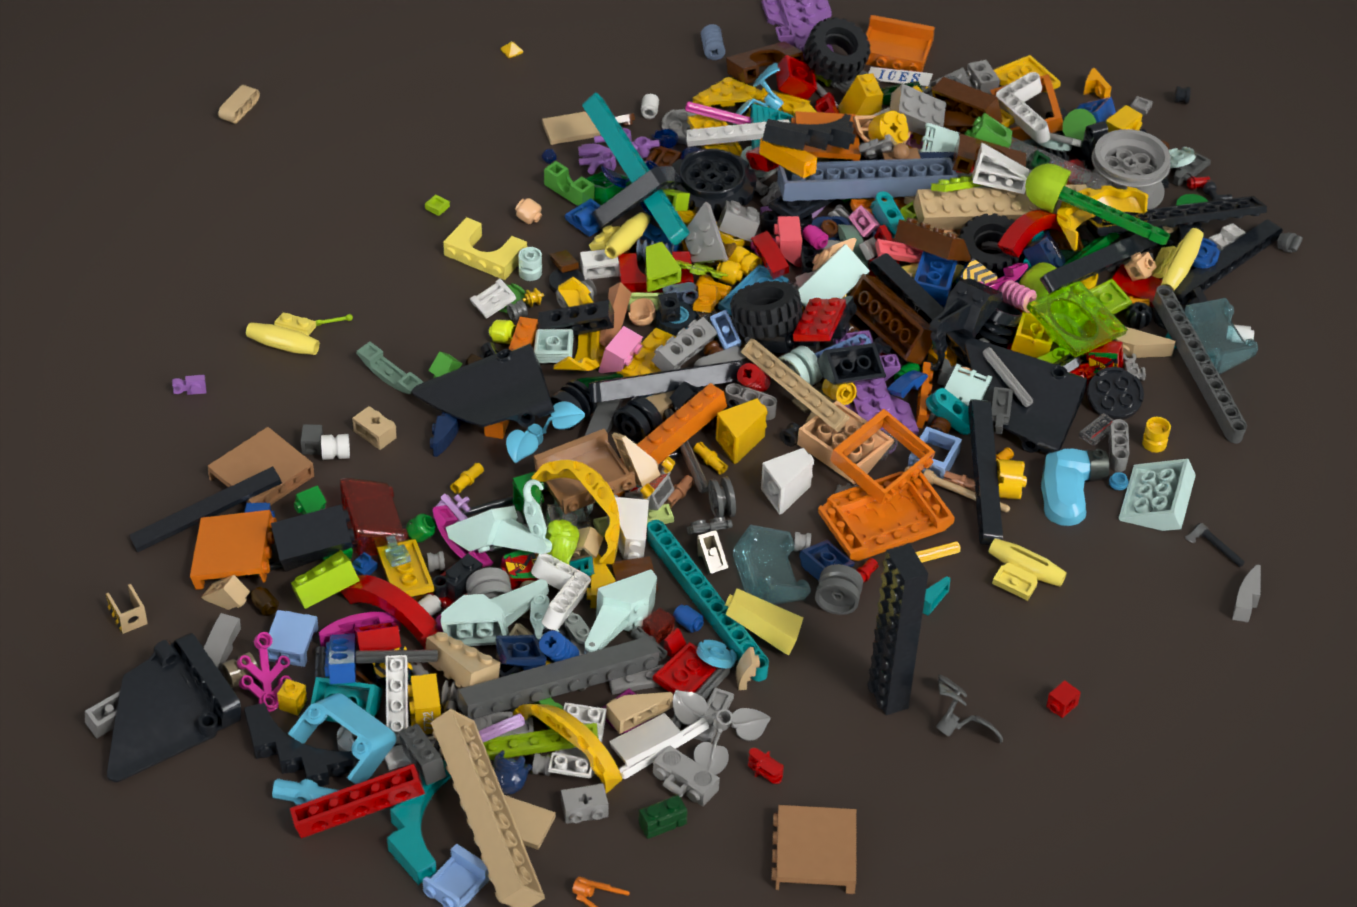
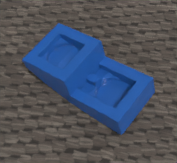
(909, 380)

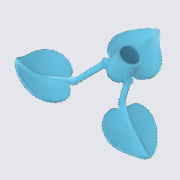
(771, 98)
(524, 444)

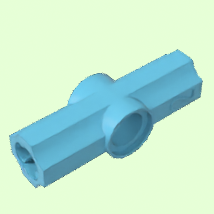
(299, 792)

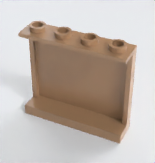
(596, 453)
(259, 454)
(815, 846)

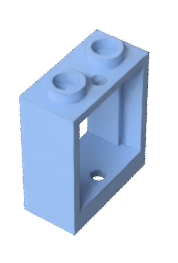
(941, 440)

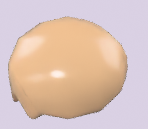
(642, 312)

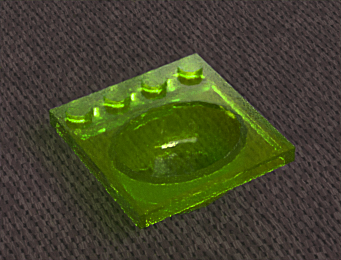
(1076, 319)

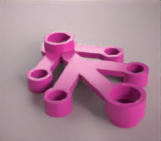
(264, 675)

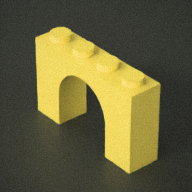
(497, 263)

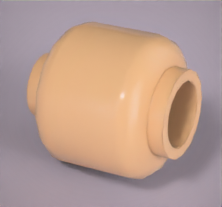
(528, 211)

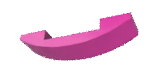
(1011, 273)
(445, 517)
(347, 624)

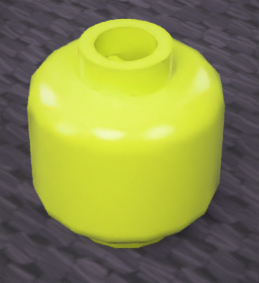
(502, 331)

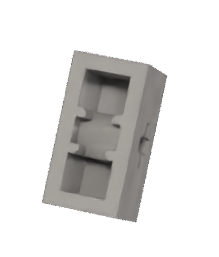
(584, 803)

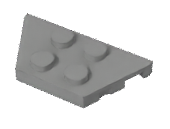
(874, 149)
(704, 238)

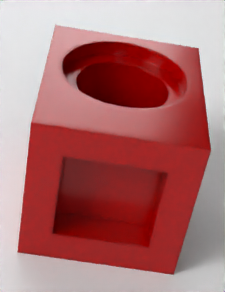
(1063, 699)

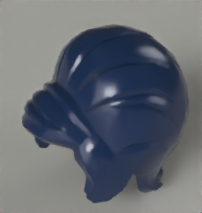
(511, 773)

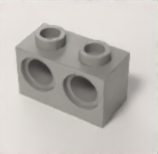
(982, 76)

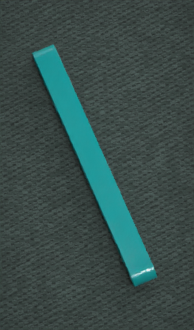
(634, 166)
(703, 594)

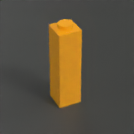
(794, 160)

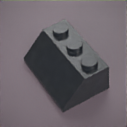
(851, 364)

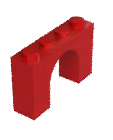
(635, 280)

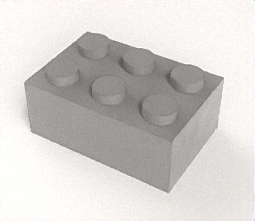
(917, 108)

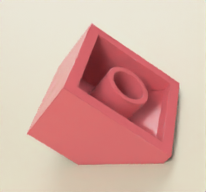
(789, 238)

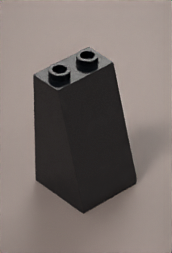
(312, 536)

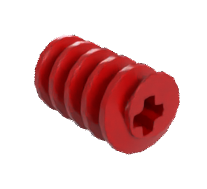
(753, 377)

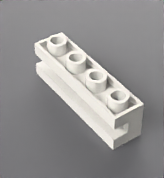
(397, 694)

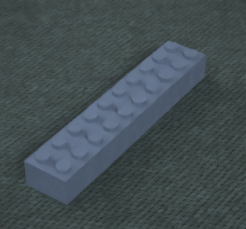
(864, 179)

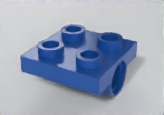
(582, 217)

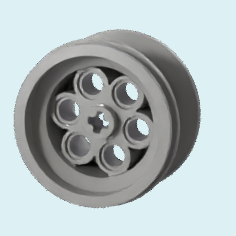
(1133, 161)

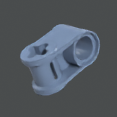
(681, 290)

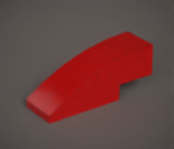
(770, 254)

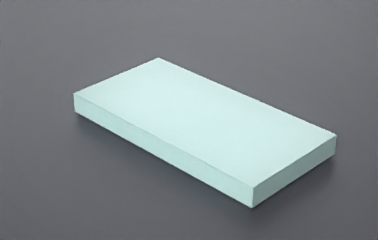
(834, 277)

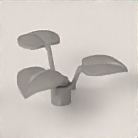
(748, 724)

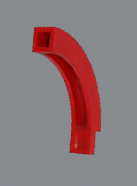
(1025, 229)
(395, 602)

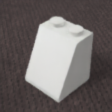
(787, 478)
(633, 526)

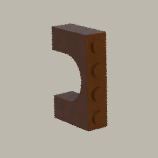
(746, 65)
(968, 149)

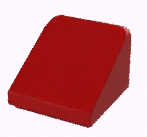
(674, 642)

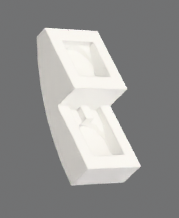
(1227, 236)

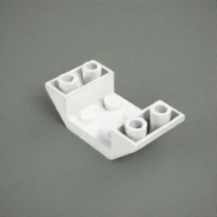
(573, 760)

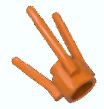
(585, 887)

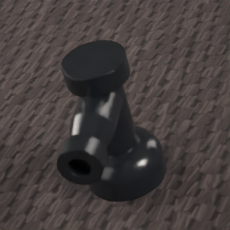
(1210, 189)

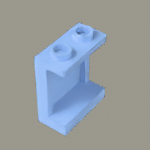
(291, 636)
(457, 879)

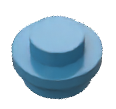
(1118, 481)

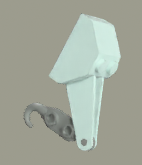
(618, 608)

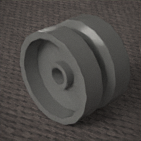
(839, 589)

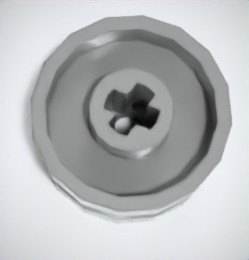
(488, 581)

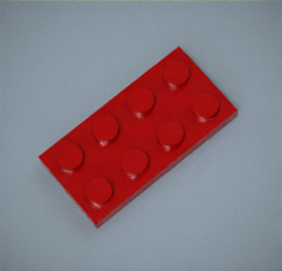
(819, 319)

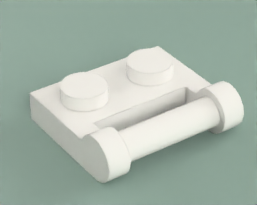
(493, 299)

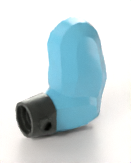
(1064, 482)

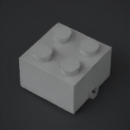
(739, 220)

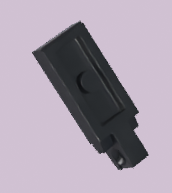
(883, 347)

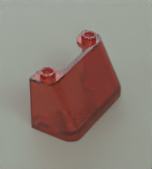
(371, 513)

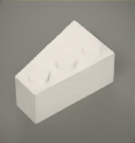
(999, 171)

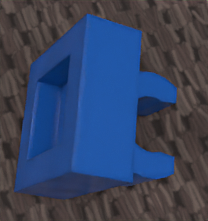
(364, 565)

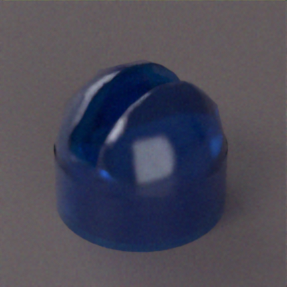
(549, 156)

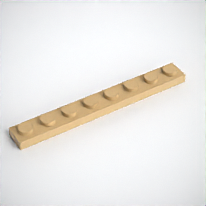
(795, 385)

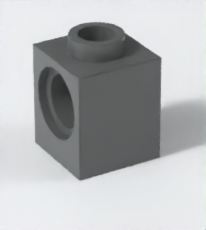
(311, 439)

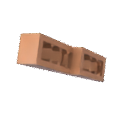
(619, 299)

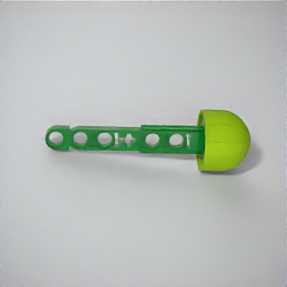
(1048, 185)
(1032, 277)

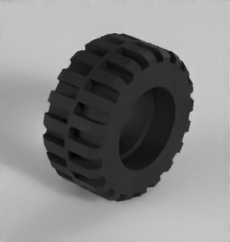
(842, 34)
(988, 229)
(766, 309)

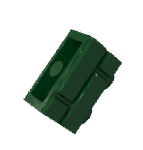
(662, 816)

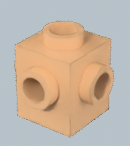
(1140, 266)

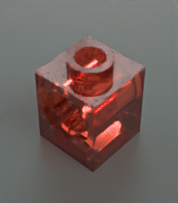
(659, 624)

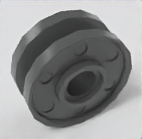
(722, 497)

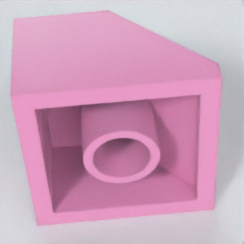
(620, 351)

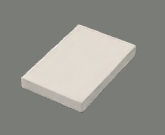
(646, 739)

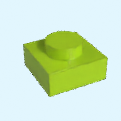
(437, 205)

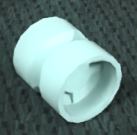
(530, 263)

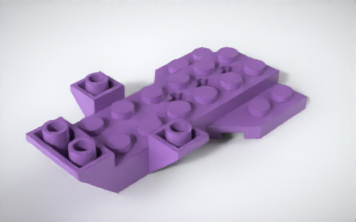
(796, 19)
(873, 394)

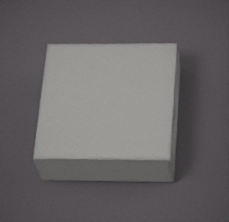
(1141, 105)

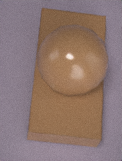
(902, 151)

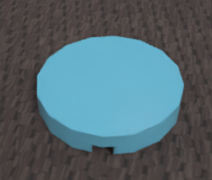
(716, 654)

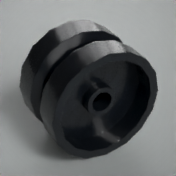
(637, 419)

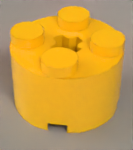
(889, 123)
(1010, 478)

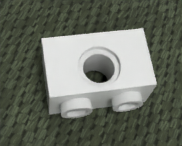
(597, 265)

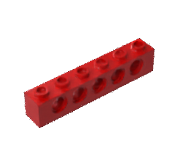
(357, 801)

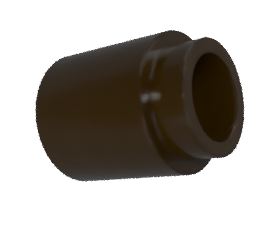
(264, 601)

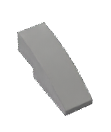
(1248, 595)
(221, 638)

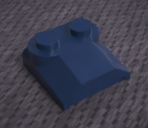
(822, 555)
(520, 651)

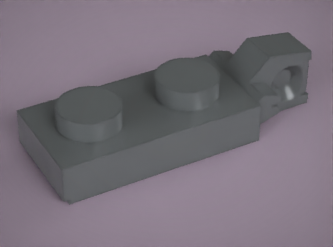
(1192, 169)
(1001, 407)

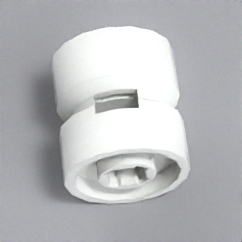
(335, 446)

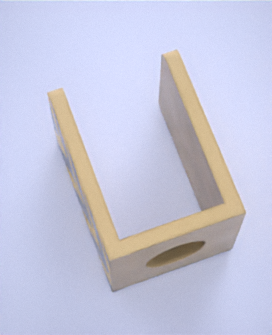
(122, 619)

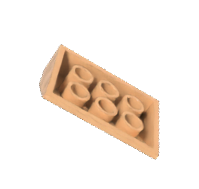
(821, 439)

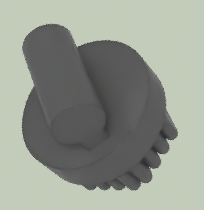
(1289, 242)

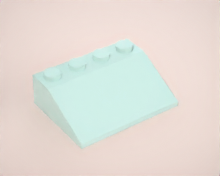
(1158, 494)

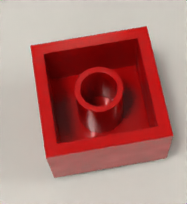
(796, 78)
(378, 637)

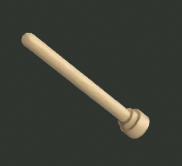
(933, 479)

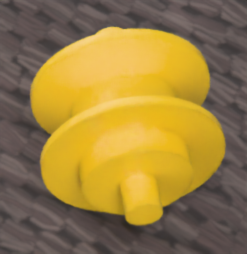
(533, 297)

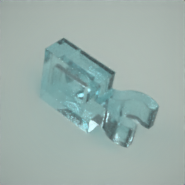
(396, 554)

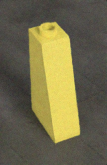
(765, 619)

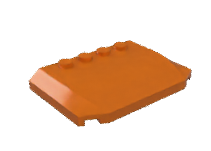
(871, 528)

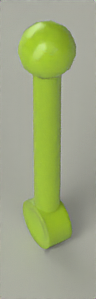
(348, 317)

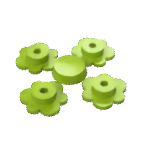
(701, 269)

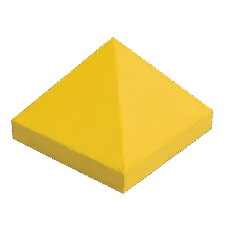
(511, 50)

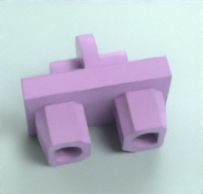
(456, 508)

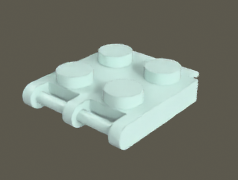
(939, 139)
(966, 386)

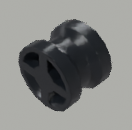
(1182, 94)
(790, 435)

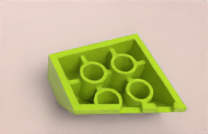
(325, 580)

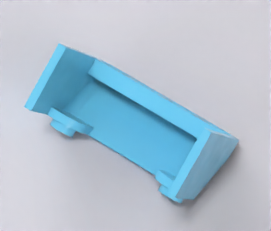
(373, 738)

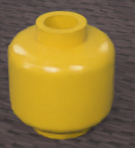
(733, 270)

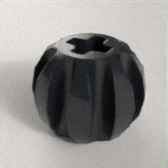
(1139, 315)

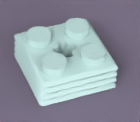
(553, 345)

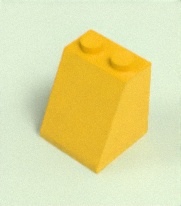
(862, 97)
(741, 428)

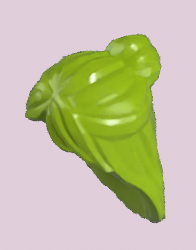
(563, 538)

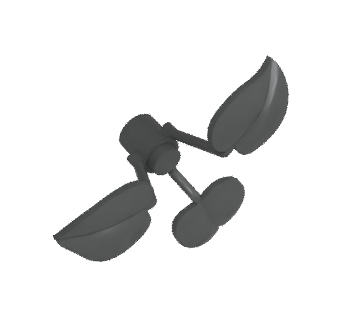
(950, 720)

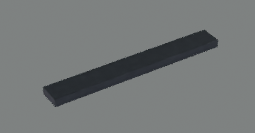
(205, 508)

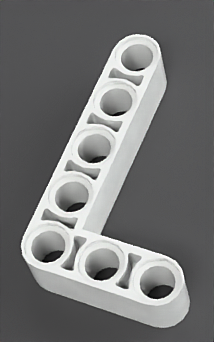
(1012, 100)
(568, 580)

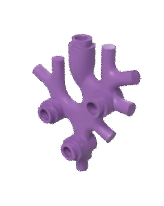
(606, 157)

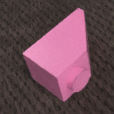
(864, 221)

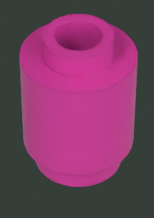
(815, 236)

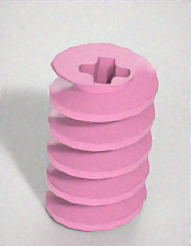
(1017, 295)

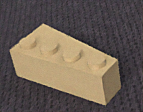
(461, 662)

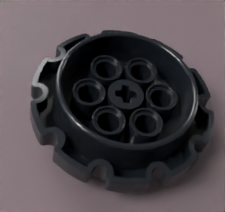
(715, 178)

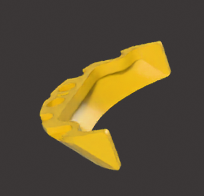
(1125, 200)
(589, 349)
(597, 488)
(580, 736)

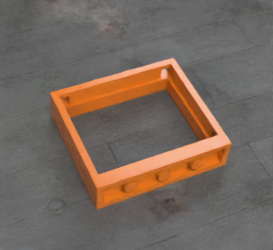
(1055, 123)
(899, 432)

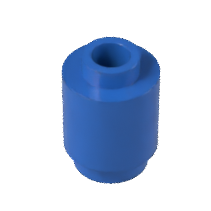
(688, 618)

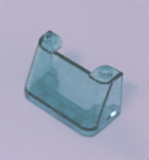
(1219, 335)
(765, 567)

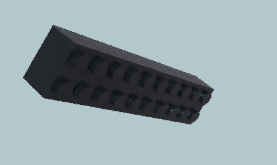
(897, 628)

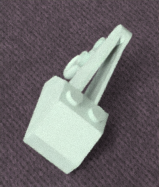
(500, 528)
(479, 619)

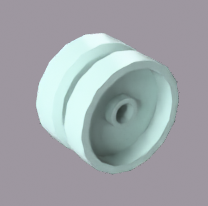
(804, 363)

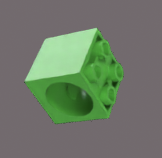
(990, 130)

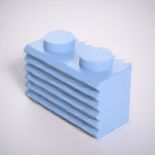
(726, 331)

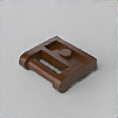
(666, 158)

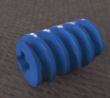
(557, 646)

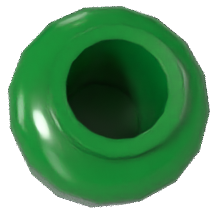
(421, 527)

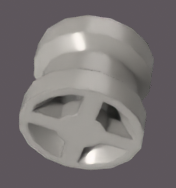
(802, 541)
(435, 561)
(541, 764)

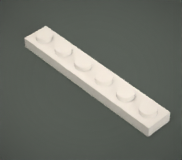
(726, 134)

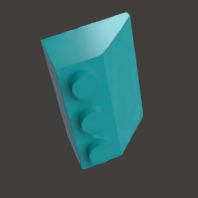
(364, 695)

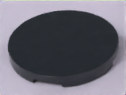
(1115, 393)

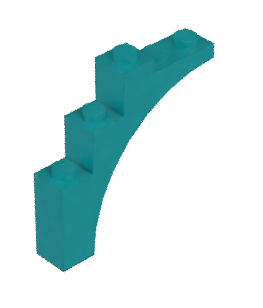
(407, 842)

